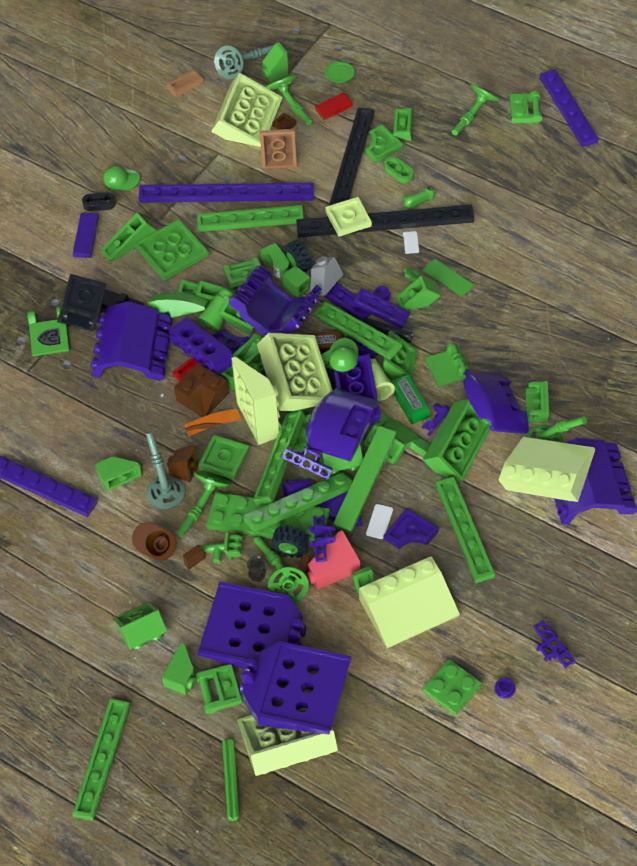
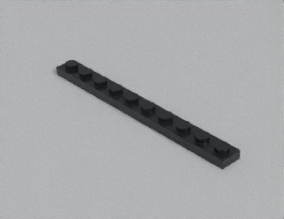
(393, 220)

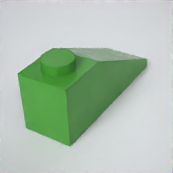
(123, 241)

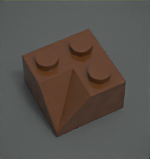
(201, 390)

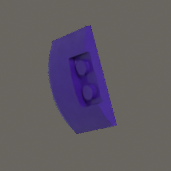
(494, 401)
(340, 423)

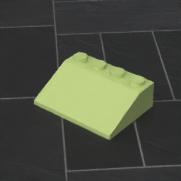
(246, 111)
(295, 369)
(256, 401)
(547, 469)
(408, 602)
(279, 748)

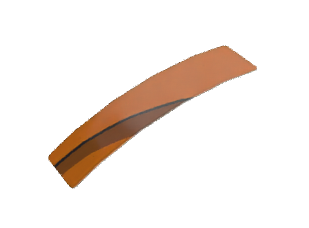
(212, 420)

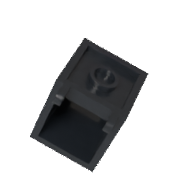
(81, 302)

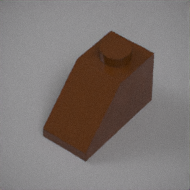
(183, 463)

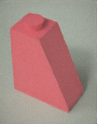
(339, 564)

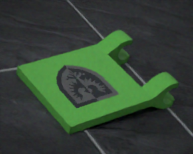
(47, 336)

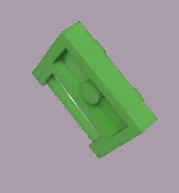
(519, 107)
(238, 273)
(225, 686)

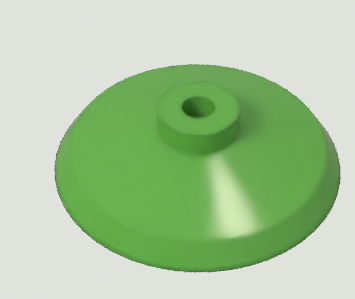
(339, 72)

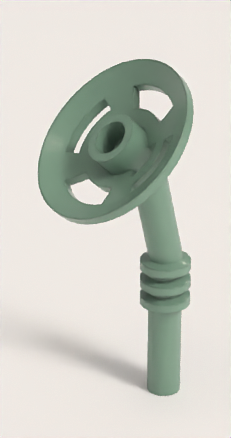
(235, 60)
(164, 485)

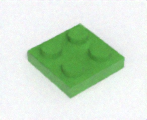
(223, 457)
(452, 687)

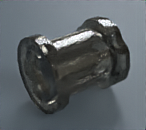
(256, 568)

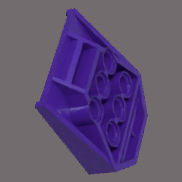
(227, 616)
(268, 672)

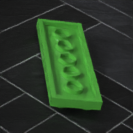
(228, 512)

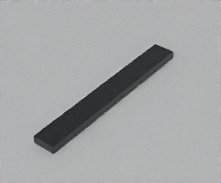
(352, 155)

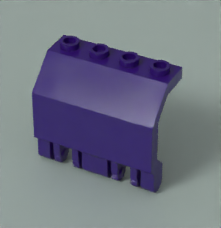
(270, 307)
(133, 339)
(603, 484)

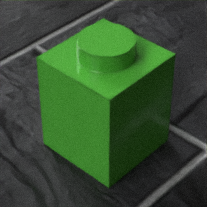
(296, 281)

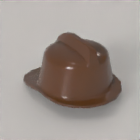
(154, 541)

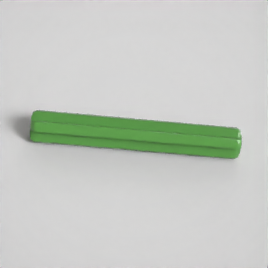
(230, 780)

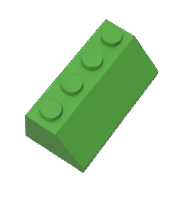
(457, 441)

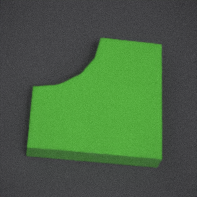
(382, 144)

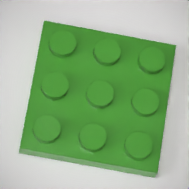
(171, 249)

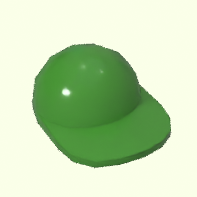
(120, 178)
(343, 355)

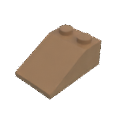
(278, 148)

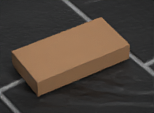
(184, 83)

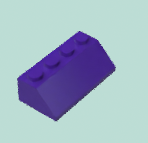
(359, 381)

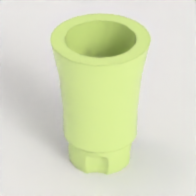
(383, 385)

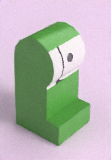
(276, 259)

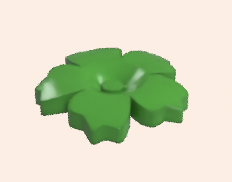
(411, 273)

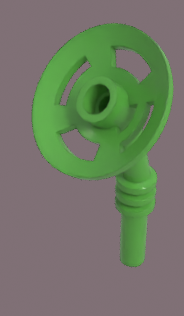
(283, 87)
(468, 116)
(555, 431)
(211, 482)
(287, 578)

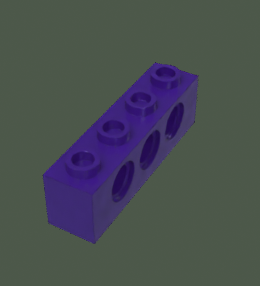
(201, 346)

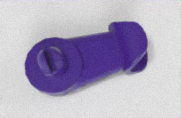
(439, 417)

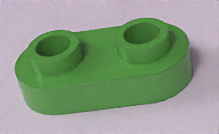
(398, 169)

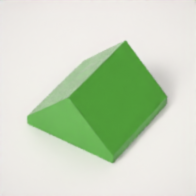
(402, 362)

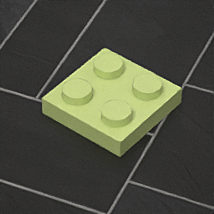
(348, 216)

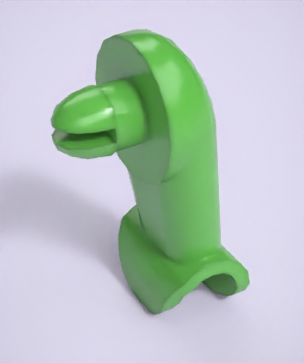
(414, 200)

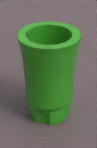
(211, 316)

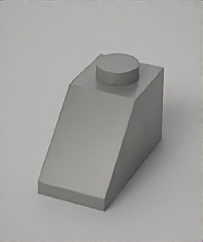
(325, 274)

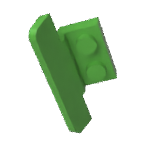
(403, 440)

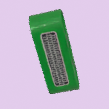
(410, 399)

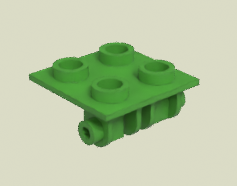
(448, 365)

